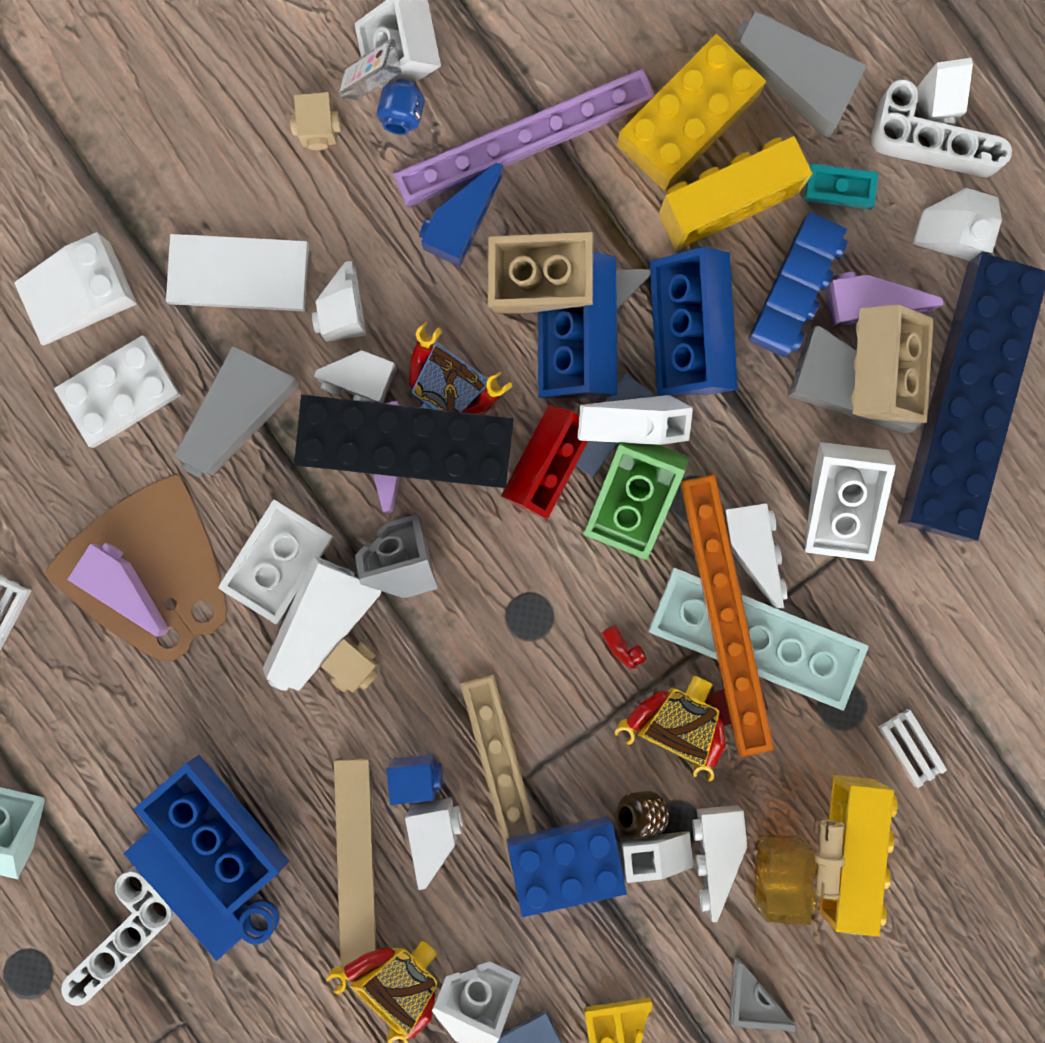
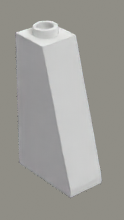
(317, 621)

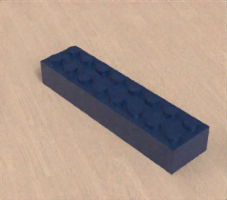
(973, 398)

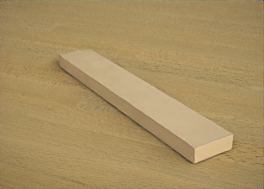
(498, 758)
(355, 858)

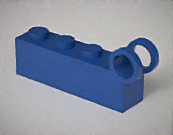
(192, 904)

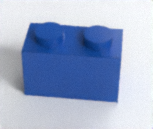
(414, 779)

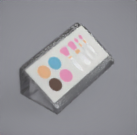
(370, 71)

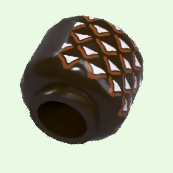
(642, 815)

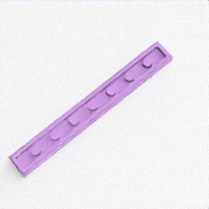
(524, 137)

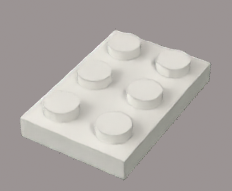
(117, 391)
(275, 561)

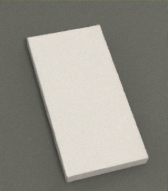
(237, 272)

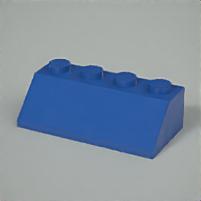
(693, 323)
(581, 342)
(212, 835)

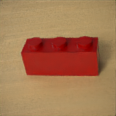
(546, 463)

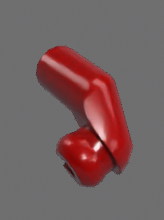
(620, 649)

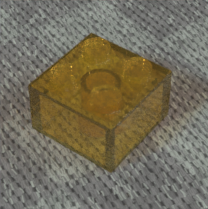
(785, 879)

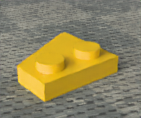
(618, 1021)

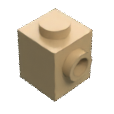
(315, 120)
(351, 666)

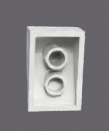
(74, 289)
(848, 500)

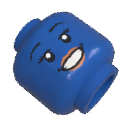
(400, 107)

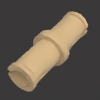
(829, 859)

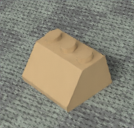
(892, 364)

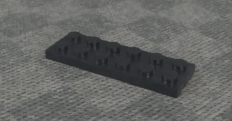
(403, 441)

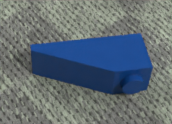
(458, 219)

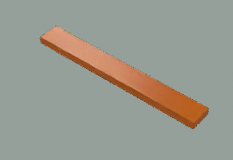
(726, 616)

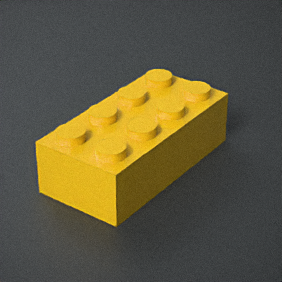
(690, 112)
(734, 192)
(866, 812)

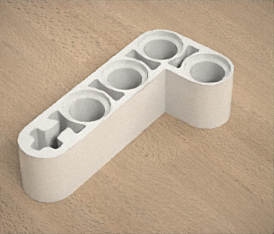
(981, 154)
(119, 943)

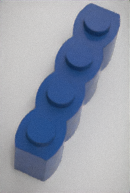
(797, 285)

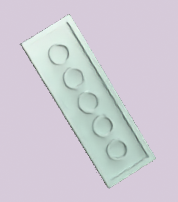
(783, 645)

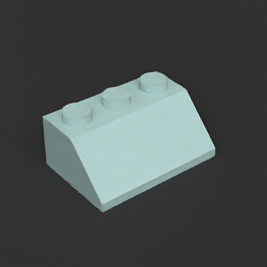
(18, 829)

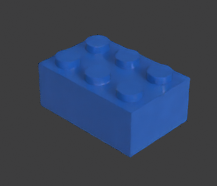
(566, 866)

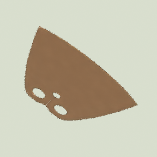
(170, 556)

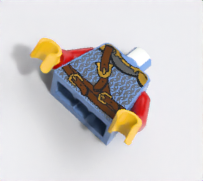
(446, 381)

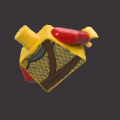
(680, 725)
(394, 987)

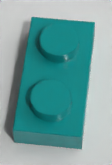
(841, 186)

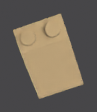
(540, 272)

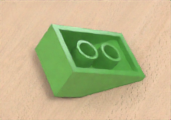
(636, 497)

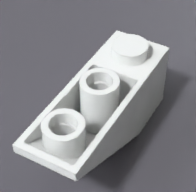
(637, 420)
(754, 549)
(722, 850)

